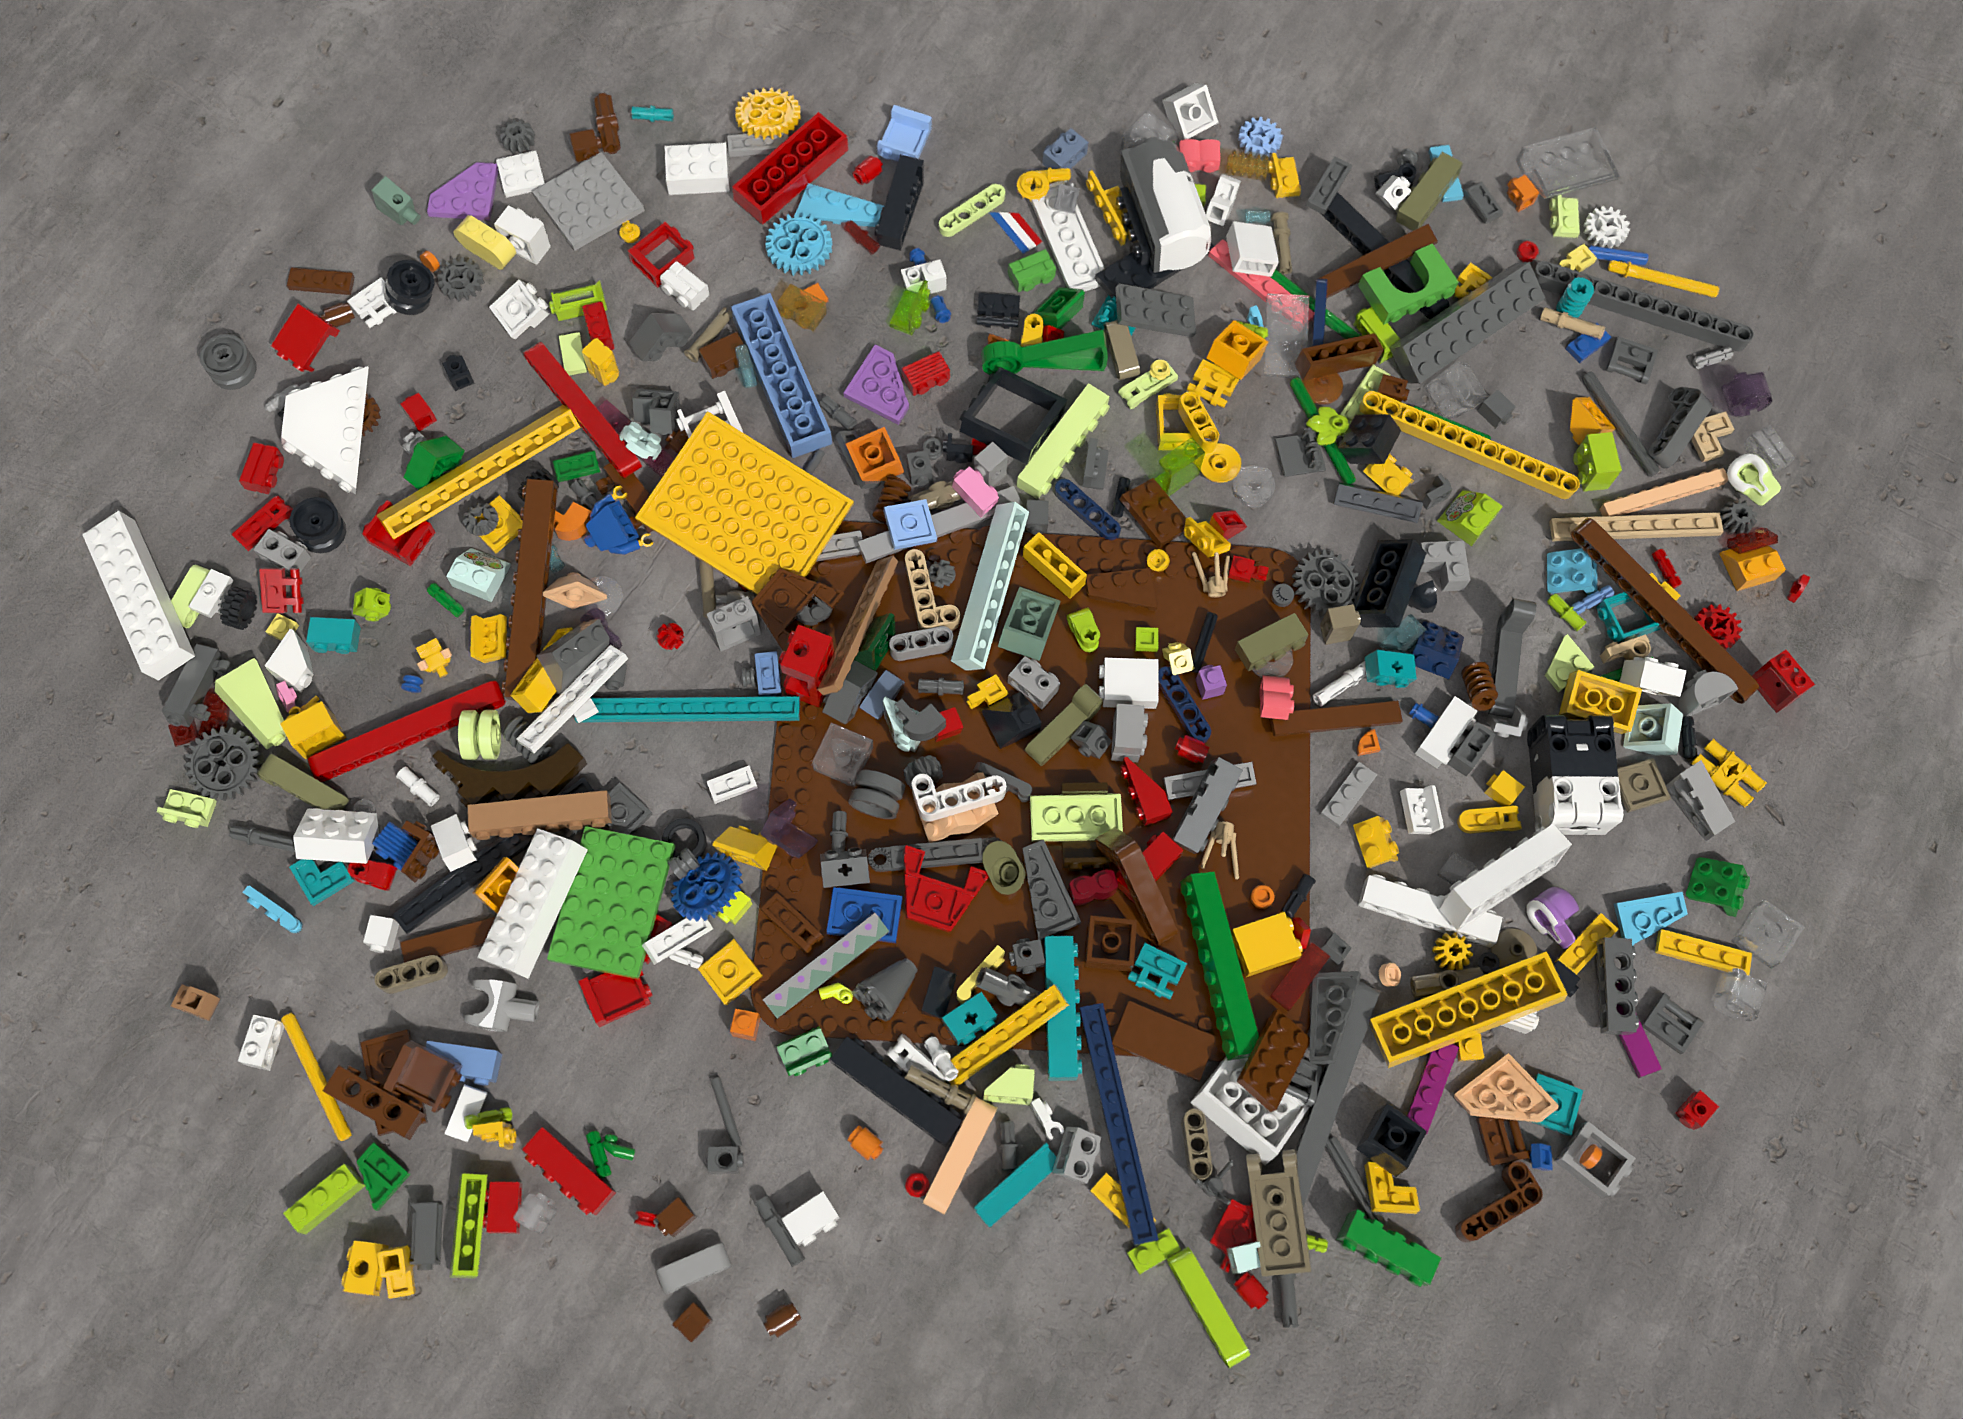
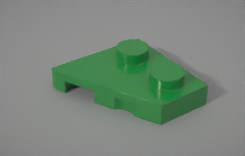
(380, 1174)

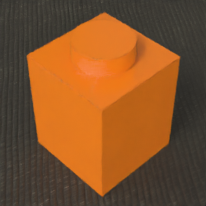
(745, 1024)

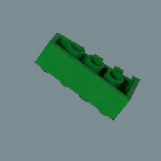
(1388, 1249)

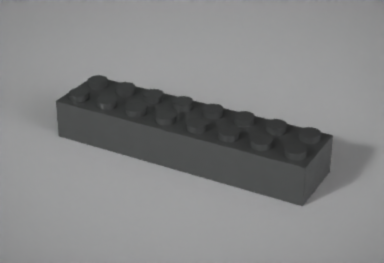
(1467, 322)

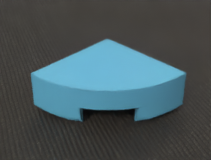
(1254, 316)

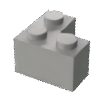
(1449, 560)

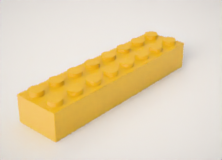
(1467, 1009)

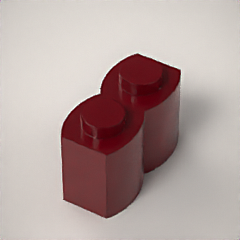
(1086, 888)

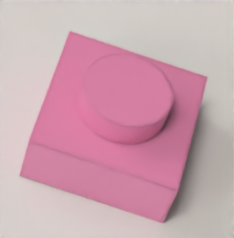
(286, 695)

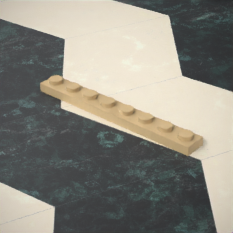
(1644, 526)

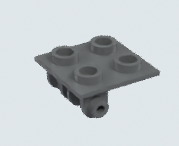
(1300, 454)

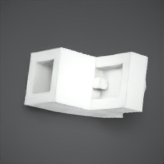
(1223, 200)

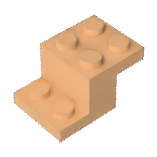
(961, 822)

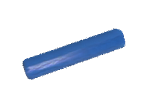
(1619, 255)

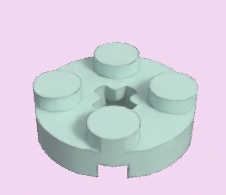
(640, 441)

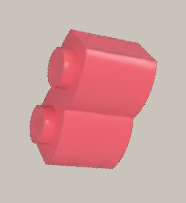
(1201, 155)
(1276, 697)

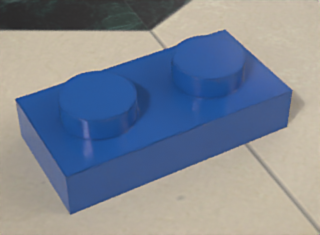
(1586, 345)

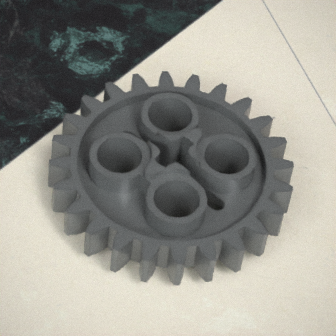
(1325, 582)
(206, 754)

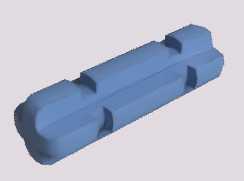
(1593, 599)

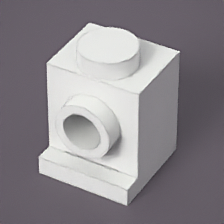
(1388, 194)

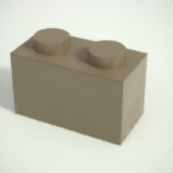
(1339, 624)

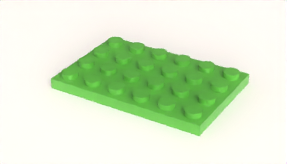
(612, 903)

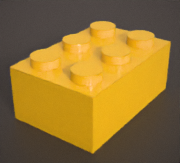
(1596, 695)

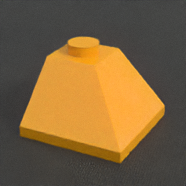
(1587, 419)

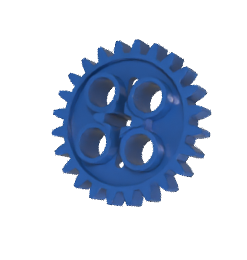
(707, 887)

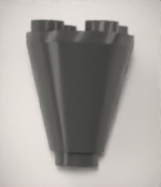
(885, 989)

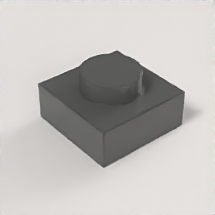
(1336, 948)

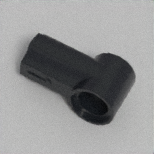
(1404, 170)

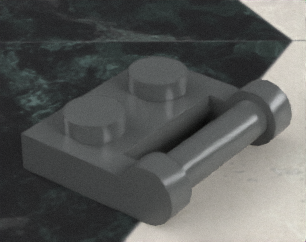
(1633, 354)
(1669, 1029)
(1308, 1076)

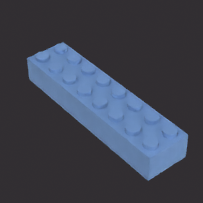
(781, 375)

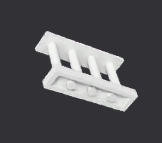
(721, 407)

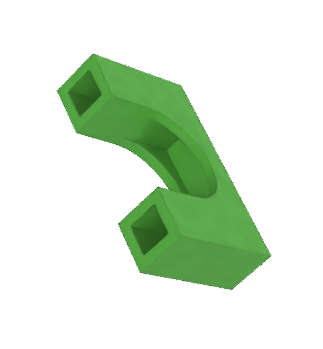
(1392, 303)

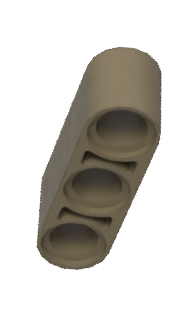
(1121, 350)
(400, 971)
(1199, 1133)

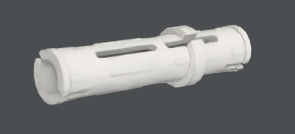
(1349, 679)

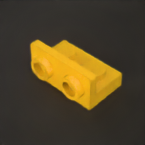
(1284, 176)
(496, 1132)

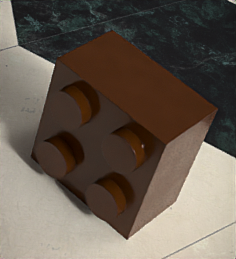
(1110, 943)

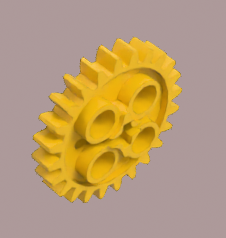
(768, 113)

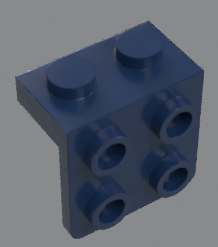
(1438, 650)

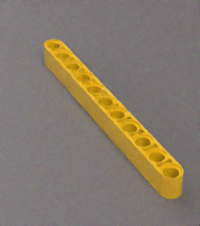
(1479, 445)

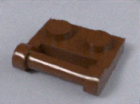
(1496, 1141)

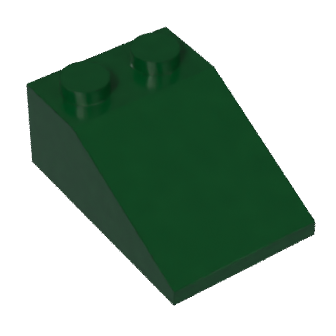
(876, 642)

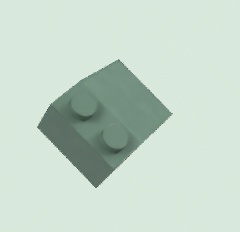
(1029, 623)

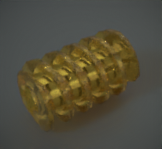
(1247, 164)

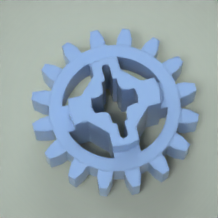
(1260, 137)

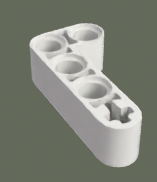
(959, 793)

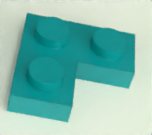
(319, 884)

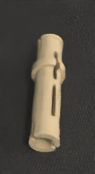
(1572, 323)

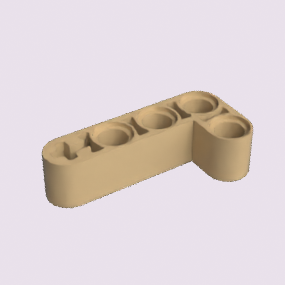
(924, 591)

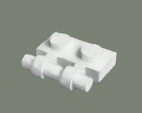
(369, 300)

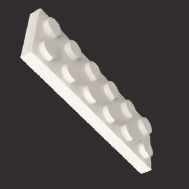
(1068, 241)

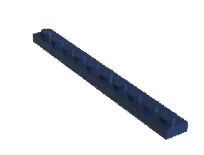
(1118, 1125)

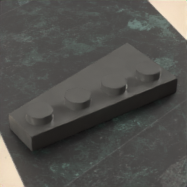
(1048, 894)
(1330, 1010)

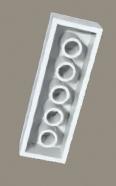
(1504, 876)
(532, 903)

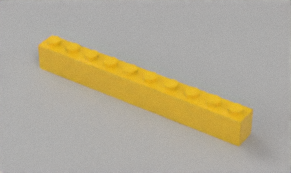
(478, 471)

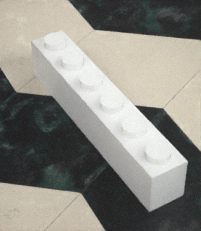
(1423, 909)

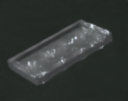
(1287, 333)

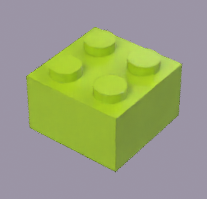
(1597, 461)

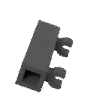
(192, 686)

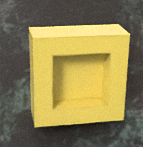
(280, 627)

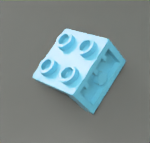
(1571, 572)

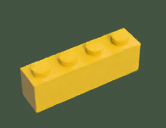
(536, 687)

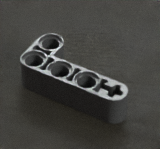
(1690, 412)

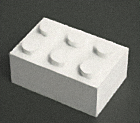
(697, 168)
(336, 835)

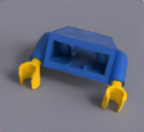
(612, 528)

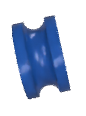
(412, 684)

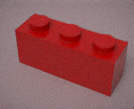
(1159, 856)

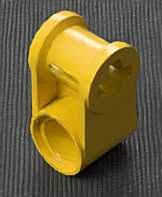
(1032, 335)

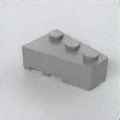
(1700, 800)

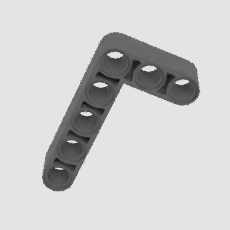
(1507, 654)

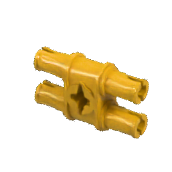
(1738, 772)

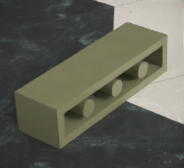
(1429, 191)

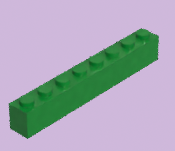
(1220, 965)

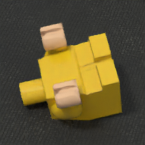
(434, 657)

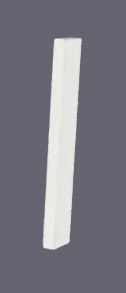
(572, 699)

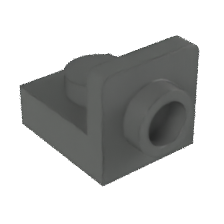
(1438, 493)

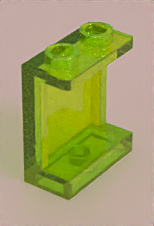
(1180, 466)

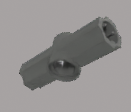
(1007, 989)

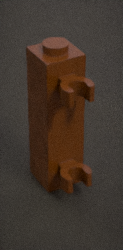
(636, 492)

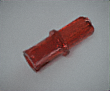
(861, 237)

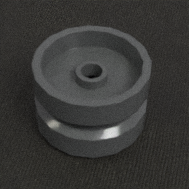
(228, 362)
(877, 794)

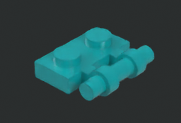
(1159, 964)

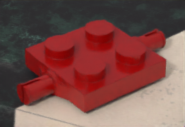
(1234, 1230)

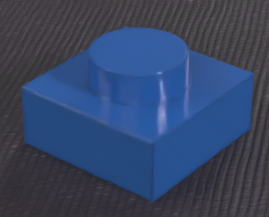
(1541, 1157)

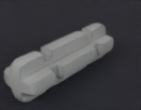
(1712, 357)

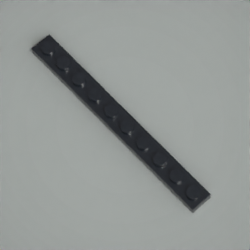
(469, 875)

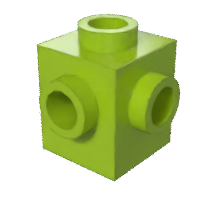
(371, 604)

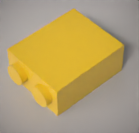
(1266, 944)

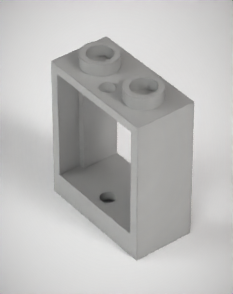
(741, 617)
(1566, 1157)

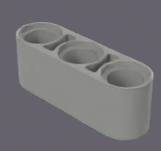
(929, 636)
(693, 1268)

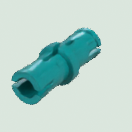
(652, 113)

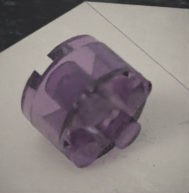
(1747, 393)

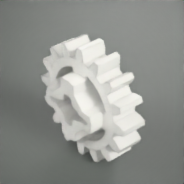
(1606, 227)

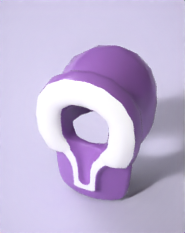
(1549, 913)

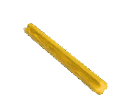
(316, 1076)

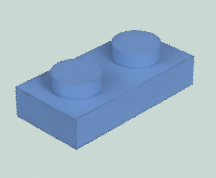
(768, 674)

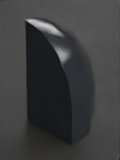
(1424, 597)

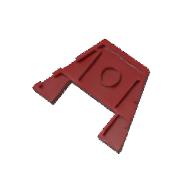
(934, 901)

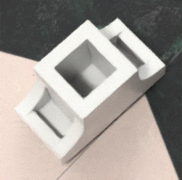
(211, 594)

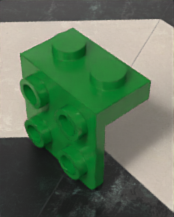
(1718, 884)

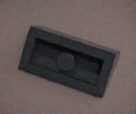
(939, 993)

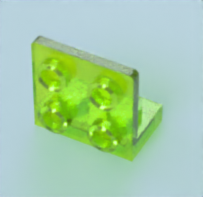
(910, 309)

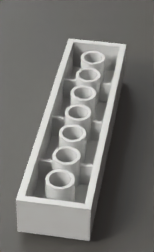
(138, 595)

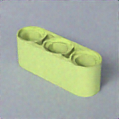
(186, 593)

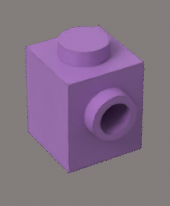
(1211, 681)

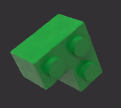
(431, 460)

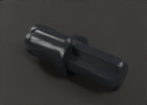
(1298, 895)

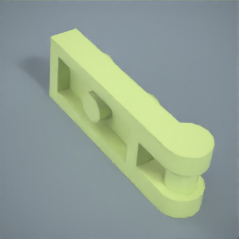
(1145, 387)

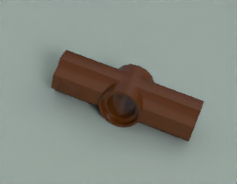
(607, 123)

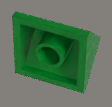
(1061, 307)

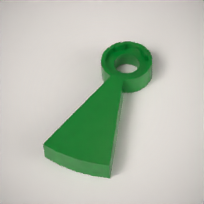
(1070, 353)

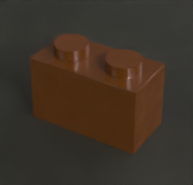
(721, 355)

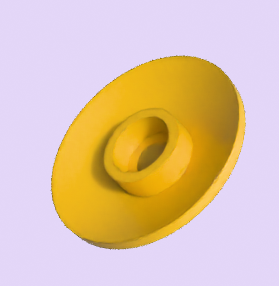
(1227, 458)

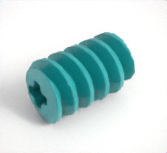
(1576, 297)

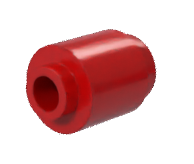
(867, 170)
(1192, 749)
(1251, 1291)

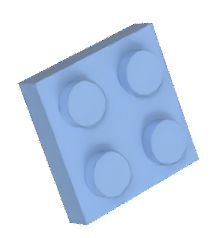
(910, 524)

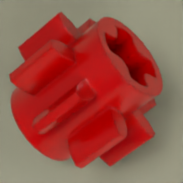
(670, 636)

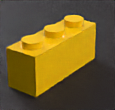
(1054, 565)

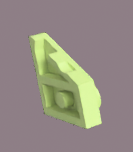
(1565, 661)

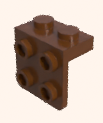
(426, 849)

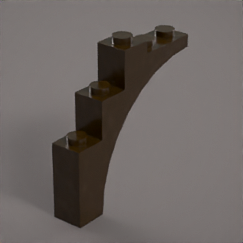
(542, 779)

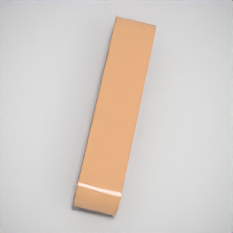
(960, 1156)

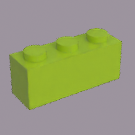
(324, 1199)

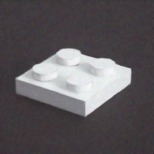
(520, 173)

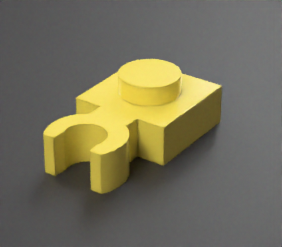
(1579, 259)

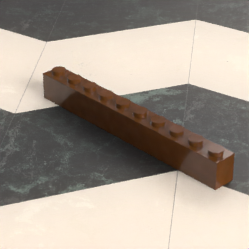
(530, 580)

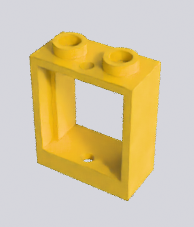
(1169, 441)

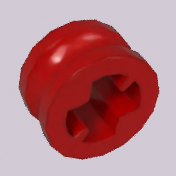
(645, 1219)

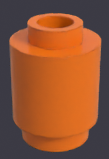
(865, 1143)

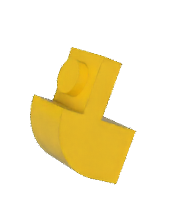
(396, 1267)

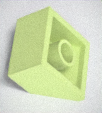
(1012, 1087)

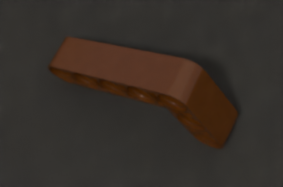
(1140, 882)

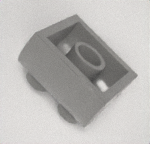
(1705, 692)

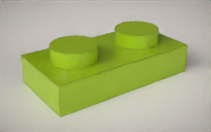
(1152, 1253)

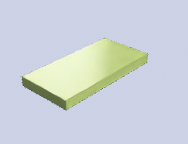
(1074, 816)

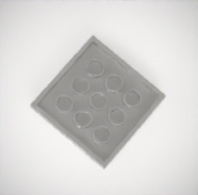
(588, 201)

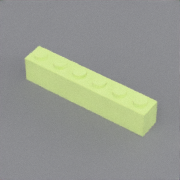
(1063, 441)

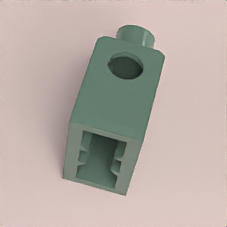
(394, 202)

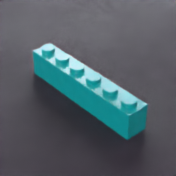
(1061, 1029)

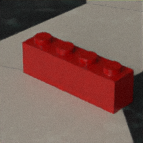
(568, 1171)

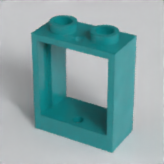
(1613, 627)

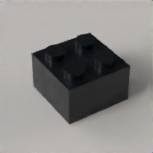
(1369, 439)
(1391, 1140)

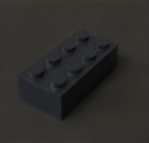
(1389, 583)

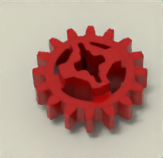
(1713, 617)

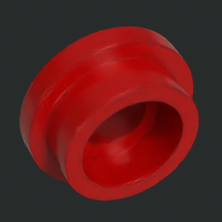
(917, 1177)

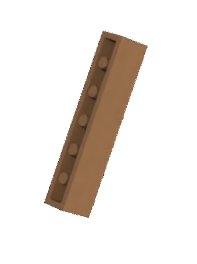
(540, 813)

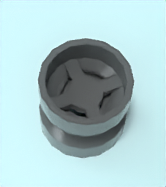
(682, 864)

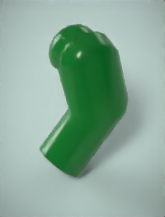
(617, 1150)

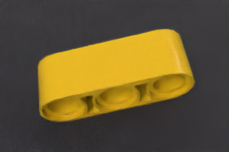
(1198, 413)

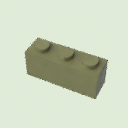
(1271, 642)

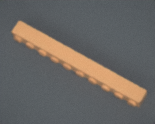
(1665, 493)

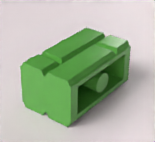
(1031, 271)

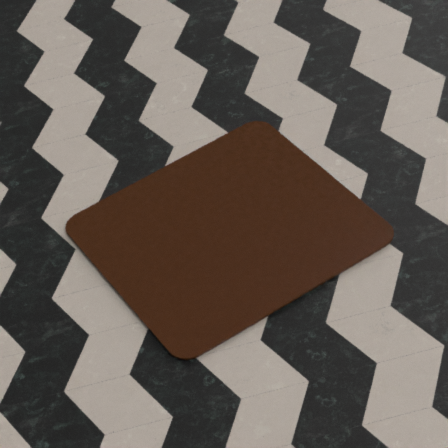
(1267, 817)

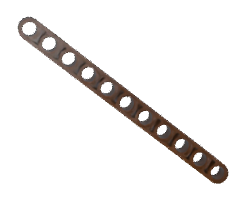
(1661, 607)

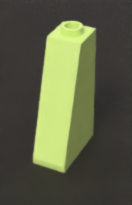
(252, 702)

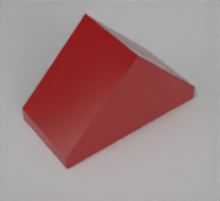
(1227, 523)

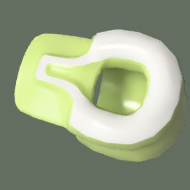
(1753, 478)

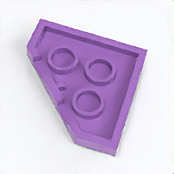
(466, 194)
(879, 386)

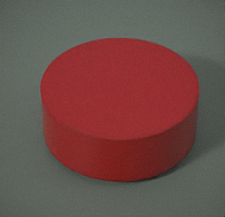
(1527, 251)

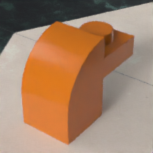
(573, 523)

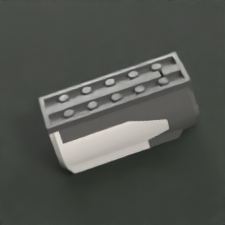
(1166, 204)

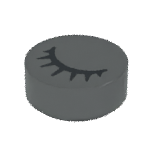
(1282, 595)

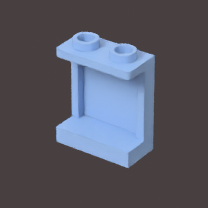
(904, 134)

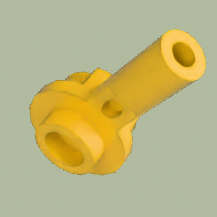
(629, 232)

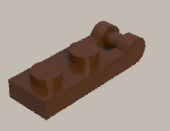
(791, 922)

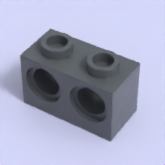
(1472, 749)

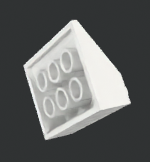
(1243, 1116)

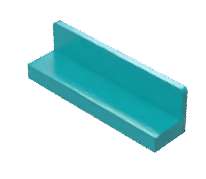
(1016, 1186)

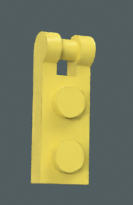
(992, 961)

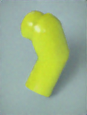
(838, 991)

